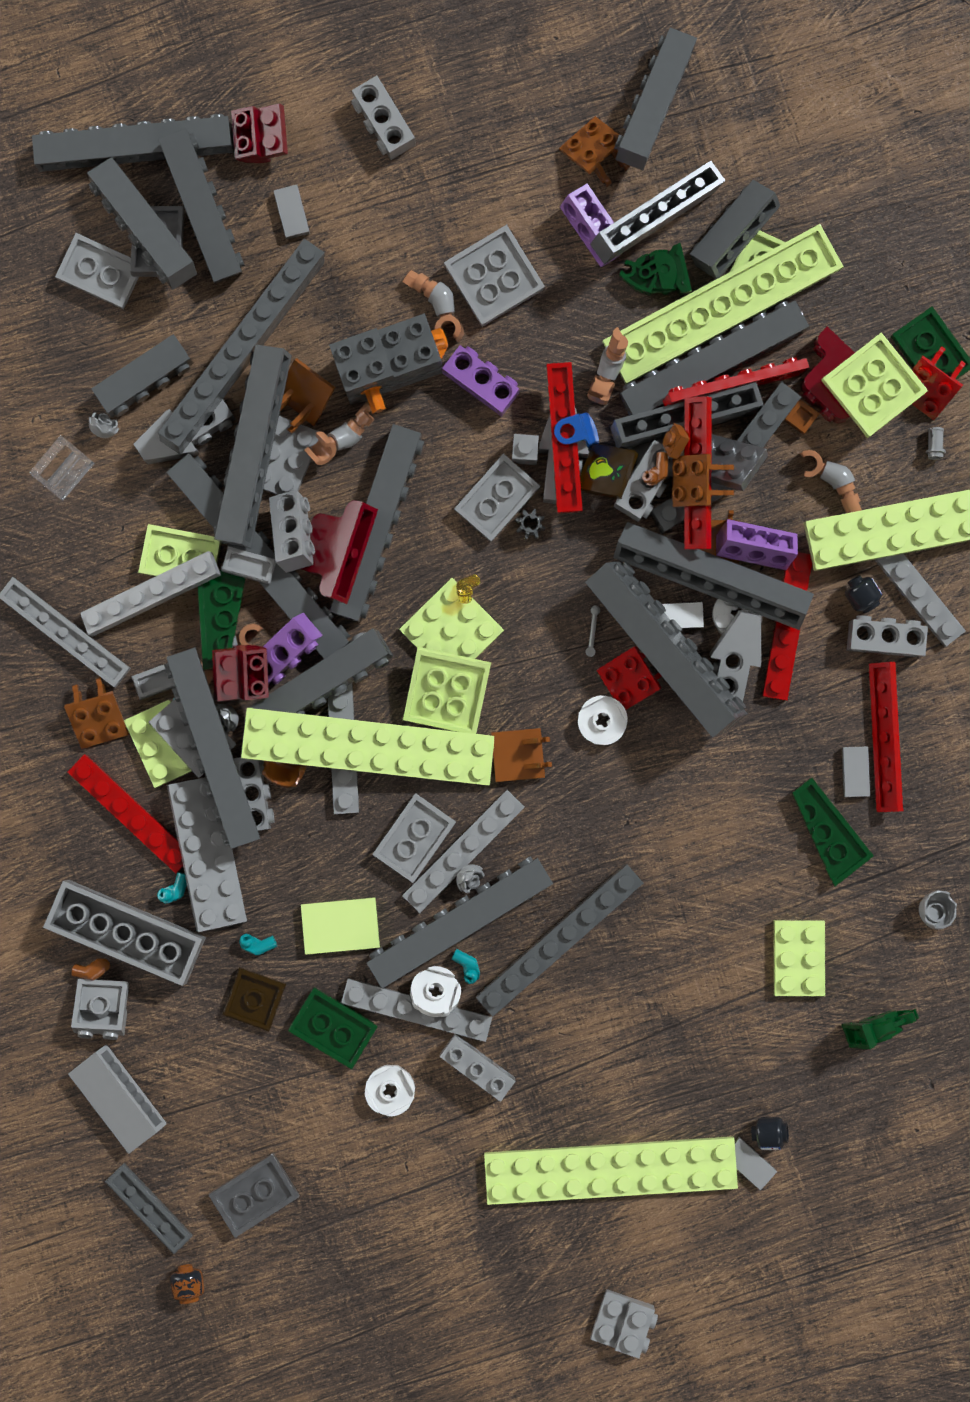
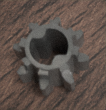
(532, 517)

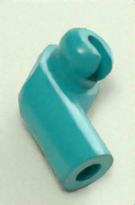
(174, 891)
(257, 946)
(469, 964)

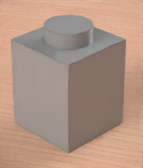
(525, 449)

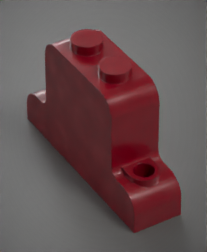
(833, 353)
(340, 548)

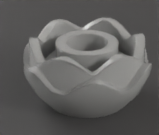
(102, 425)
(228, 717)
(469, 877)

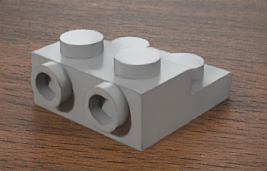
(100, 1008)
(624, 1323)

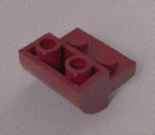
(259, 133)
(240, 673)

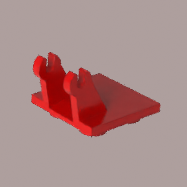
(939, 385)
(629, 678)

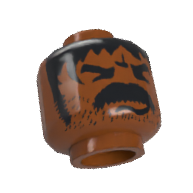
(187, 1284)

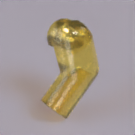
(465, 587)

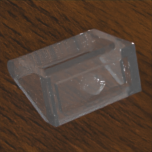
(67, 474)

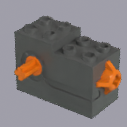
(388, 359)

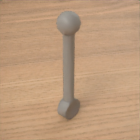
(590, 651)

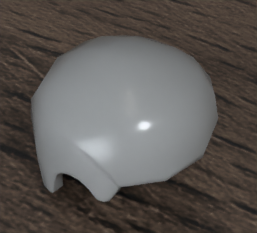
(937, 909)

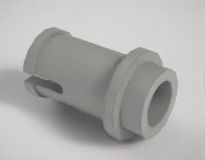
(935, 443)

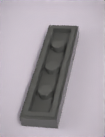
(149, 1208)

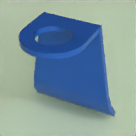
(584, 430)

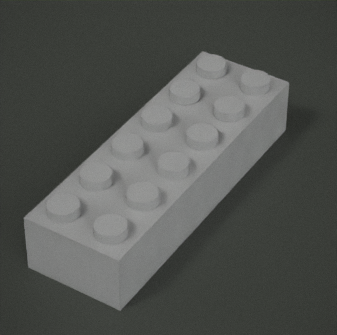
(124, 932)

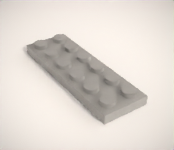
(205, 858)

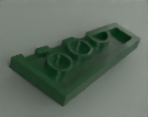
(219, 613)
(833, 836)

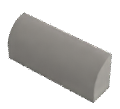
(117, 1098)

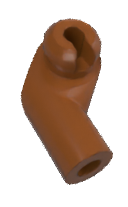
(659, 471)
(91, 971)

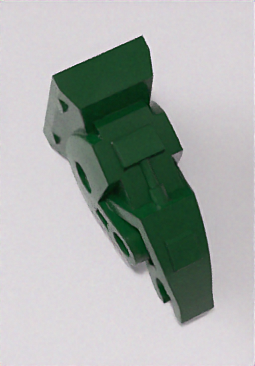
(662, 274)
(877, 1028)

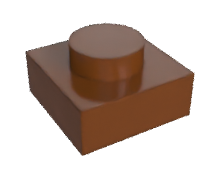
(801, 417)
(675, 441)

